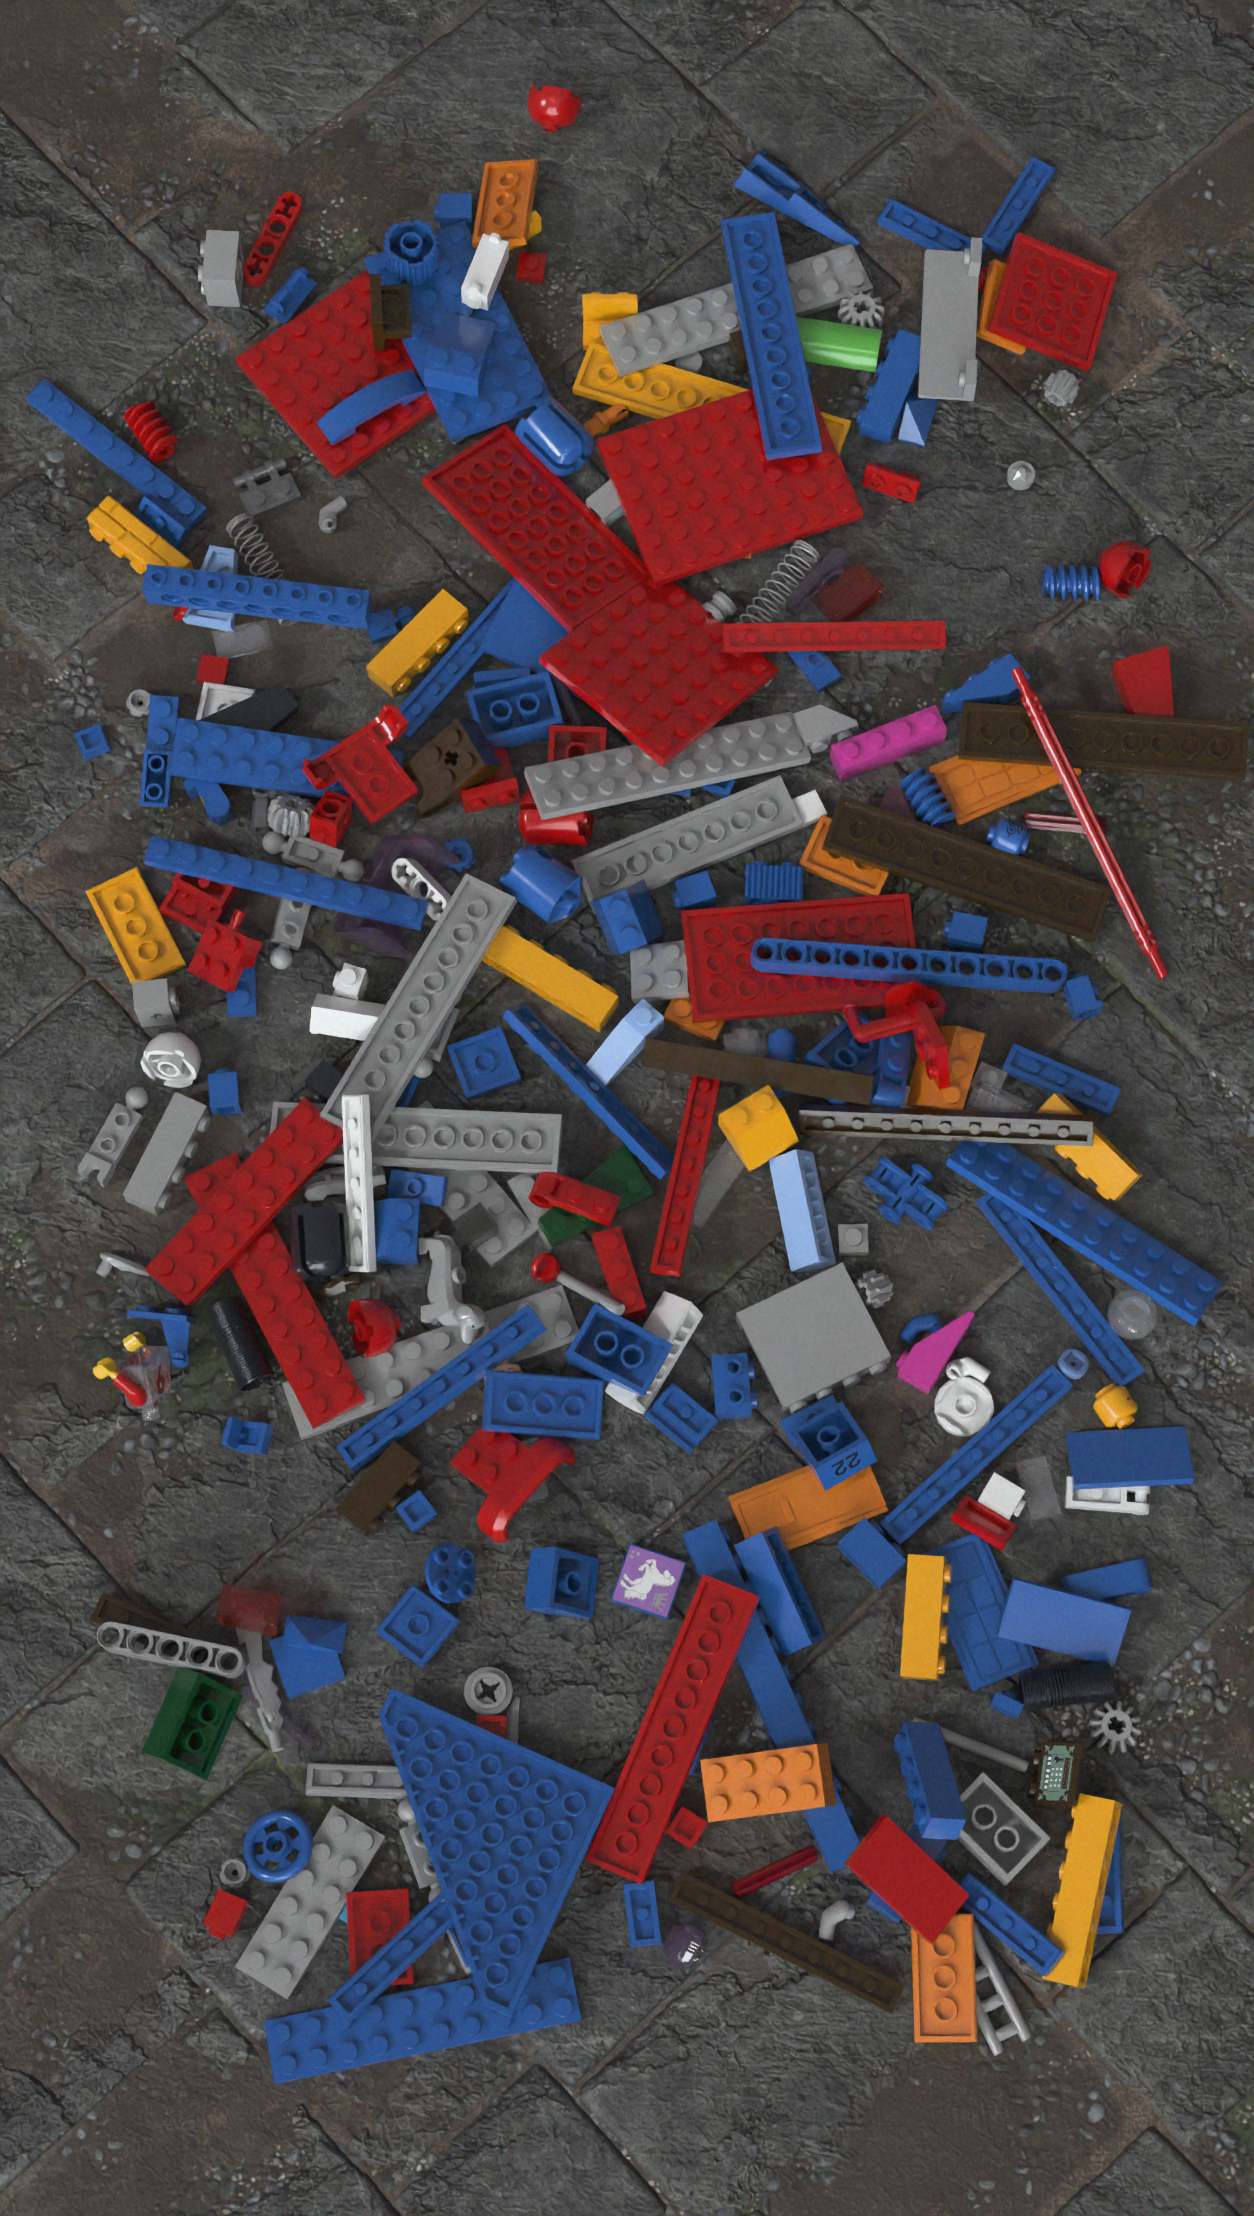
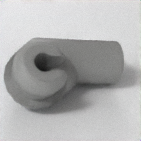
(329, 513)
(832, 1915)

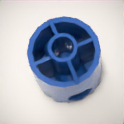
(543, 884)

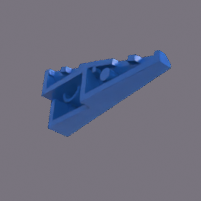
(781, 191)

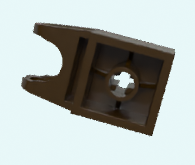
(451, 763)

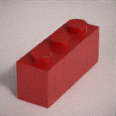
(619, 1272)

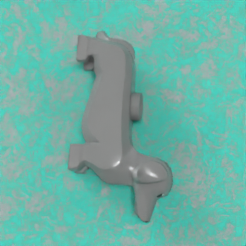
(446, 1288)

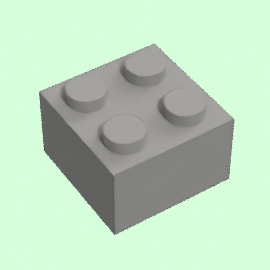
(222, 268)

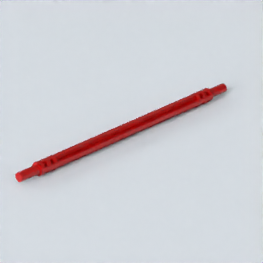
(1090, 823)

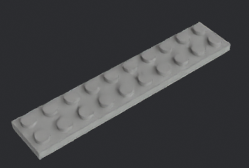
(712, 315)
(632, 775)
(423, 1000)
(459, 1139)
(413, 1360)

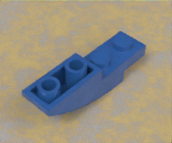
(156, 777)

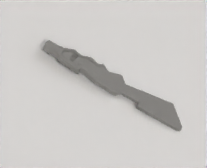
(263, 1688)

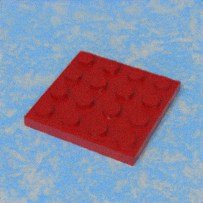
(1052, 302)

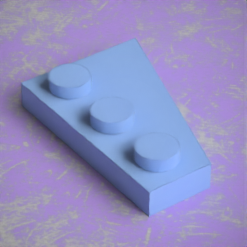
(221, 561)

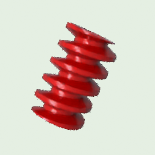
(151, 430)

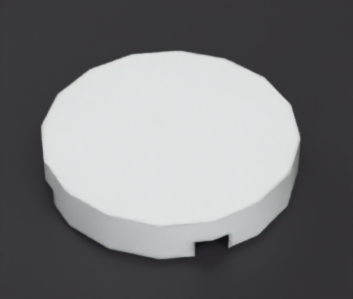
(963, 1406)

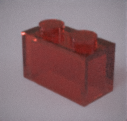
(849, 595)
(249, 1610)

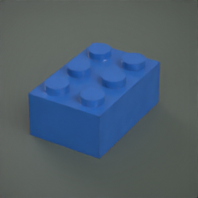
(515, 710)

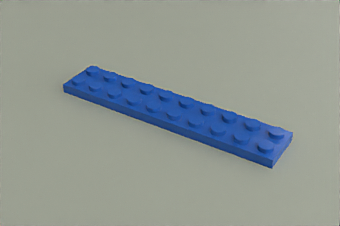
(770, 336)
(1087, 1226)
(415, 2024)

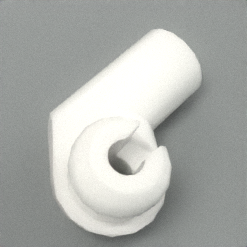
(967, 1367)

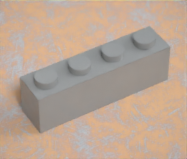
(167, 1153)

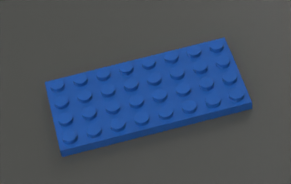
(511, 375)

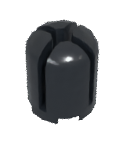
(319, 1241)

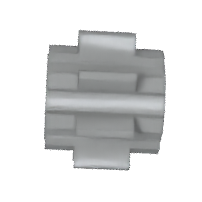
(1061, 388)
(874, 1288)

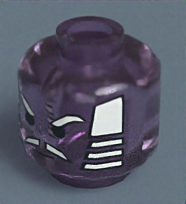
(684, 1946)

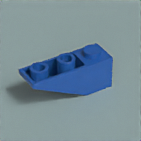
(989, 687)

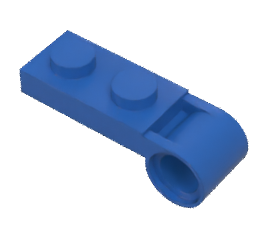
(892, 1070)

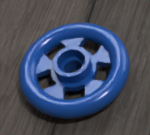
(257, 1834)

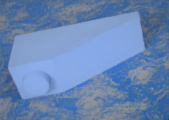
(626, 1041)

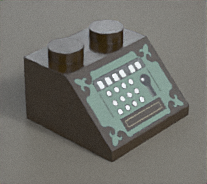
(1055, 1776)

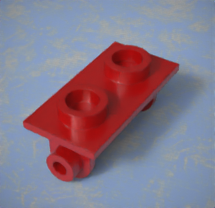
(884, 480)

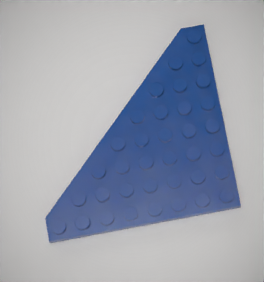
(499, 1834)

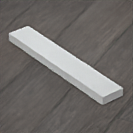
(359, 1181)

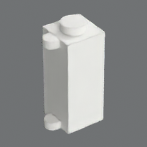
(485, 271)
(343, 1016)

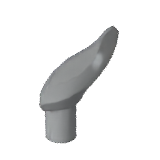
(110, 1260)

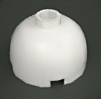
(173, 1059)

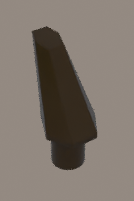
(338, 1286)

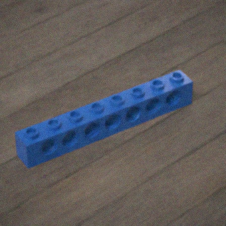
(257, 596)

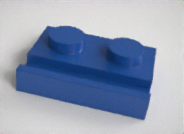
(681, 1418)

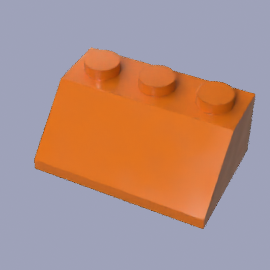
(963, 1054)

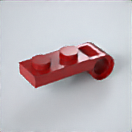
(574, 1196)

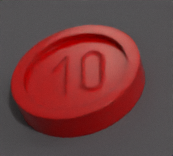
(178, 613)

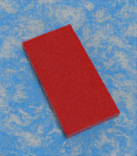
(906, 1879)

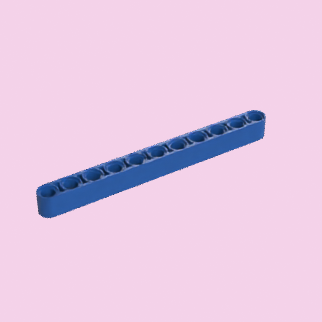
(896, 972)

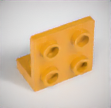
(604, 309)

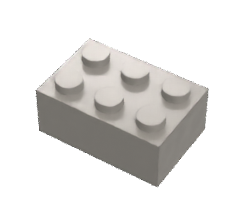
(998, 1830)

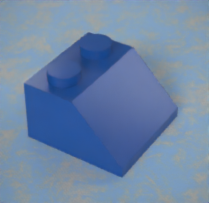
(397, 1230)
(561, 1583)

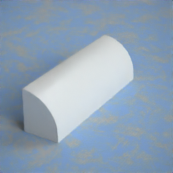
(675, 1322)

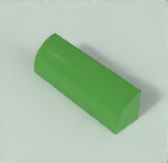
(839, 344)

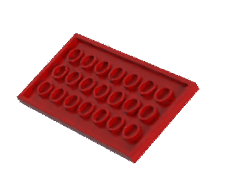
(536, 527)
(729, 988)

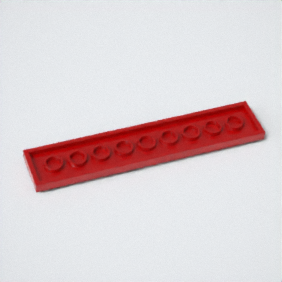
(286, 1312)
(673, 1729)

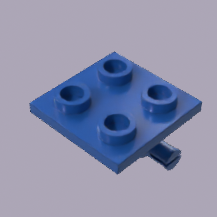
(176, 1330)

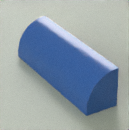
(780, 1591)

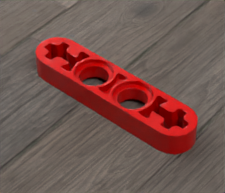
(276, 240)

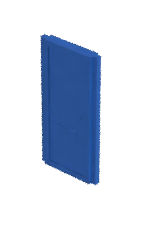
(975, 1613)

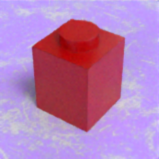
(225, 1915)

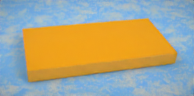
(135, 927)

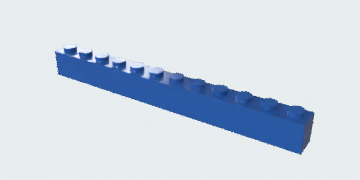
(771, 1691)

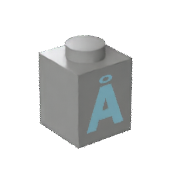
(605, 504)

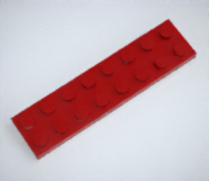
(245, 1203)

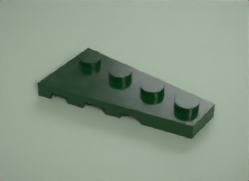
(617, 1176)

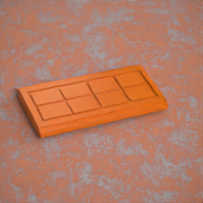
(985, 786)
(804, 1508)

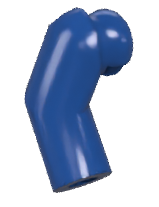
(920, 1323)

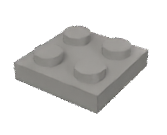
(659, 972)

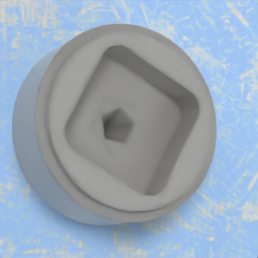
(1020, 475)

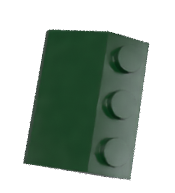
(192, 1723)

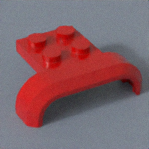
(367, 767)
(507, 1473)

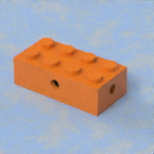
(768, 1782)

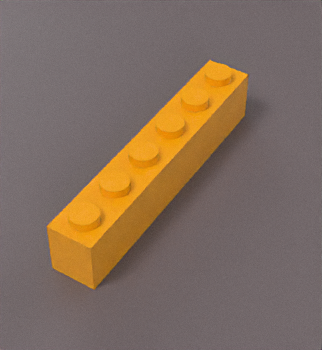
(552, 978)
(1082, 1887)

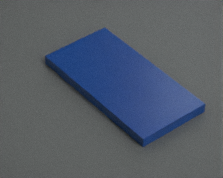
(522, 631)

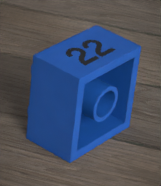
(833, 1446)

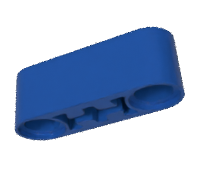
(1111, 1581)

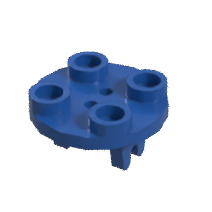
(450, 1586)

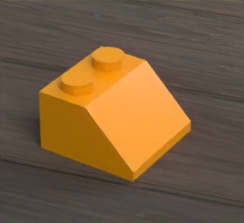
(758, 1128)

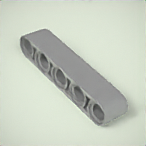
(158, 1642)

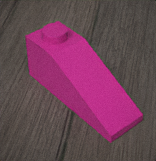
(930, 1356)

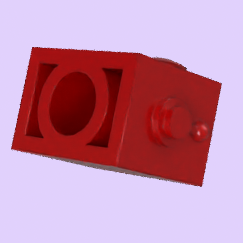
(331, 818)

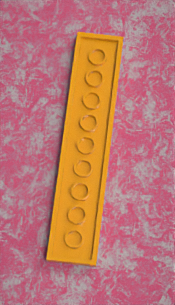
(664, 390)

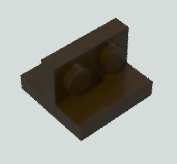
(389, 311)

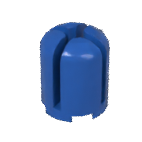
(556, 437)

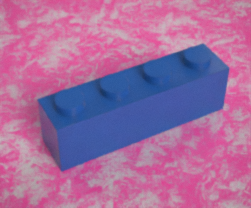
(892, 388)
(930, 1780)

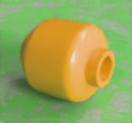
(1115, 1406)

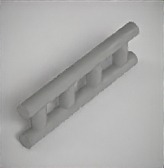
(1003, 1997)

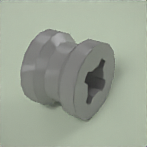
(720, 606)

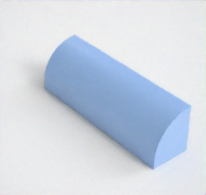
(802, 1211)

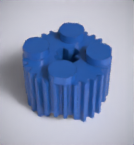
(411, 251)

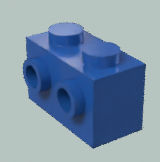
(732, 1386)

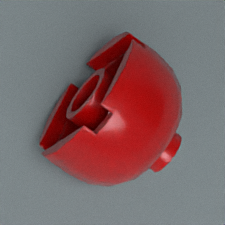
(553, 107)
(1123, 567)
(374, 1326)

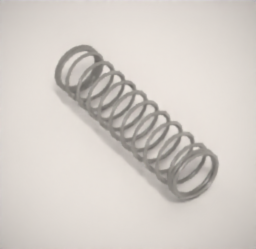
(234, 522)
(810, 549)

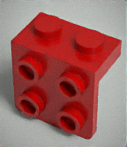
(496, 791)

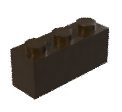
(380, 1489)

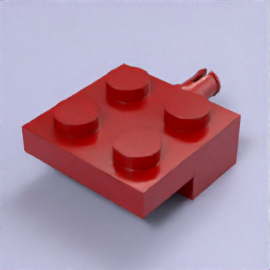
(196, 901)
(224, 953)

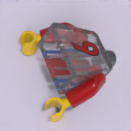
(142, 1376)

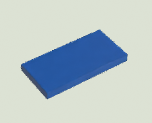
(542, 1405)
(1129, 1458)
(1063, 1621)

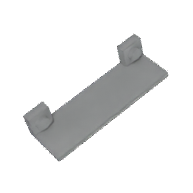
(949, 323)

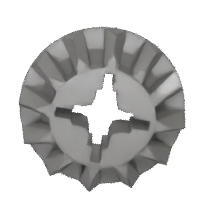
(491, 1677)

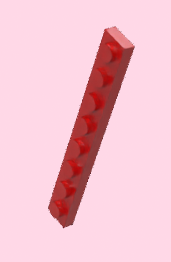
(833, 636)
(685, 1176)

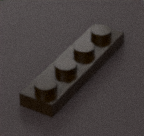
(115, 1610)

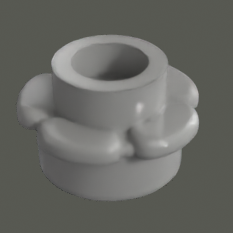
(136, 697)
(227, 1869)

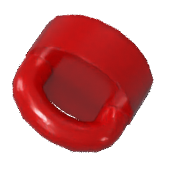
(545, 1267)

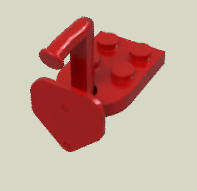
(910, 1008)

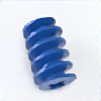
(1070, 582)
(926, 800)

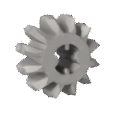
(861, 310)
(290, 815)
(1112, 1737)

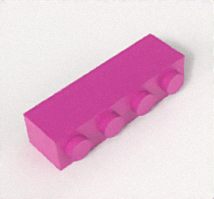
(888, 743)

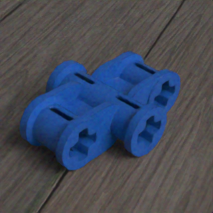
(911, 1198)

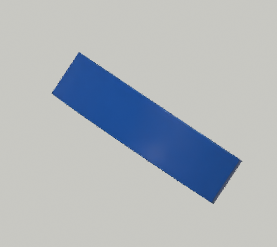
(368, 403)

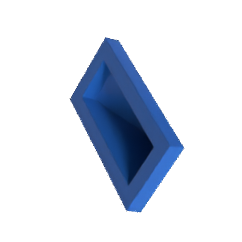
(917, 420)
(314, 1634)

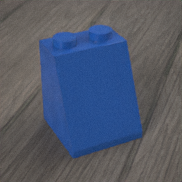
(628, 917)

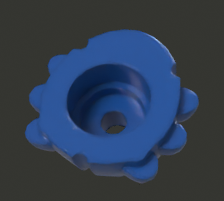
(462, 848)

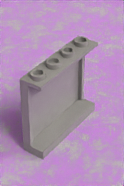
(814, 1338)

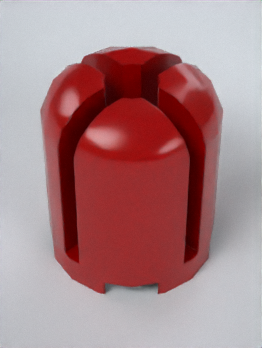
(562, 830)

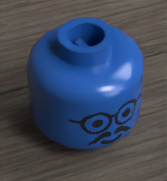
(1009, 836)

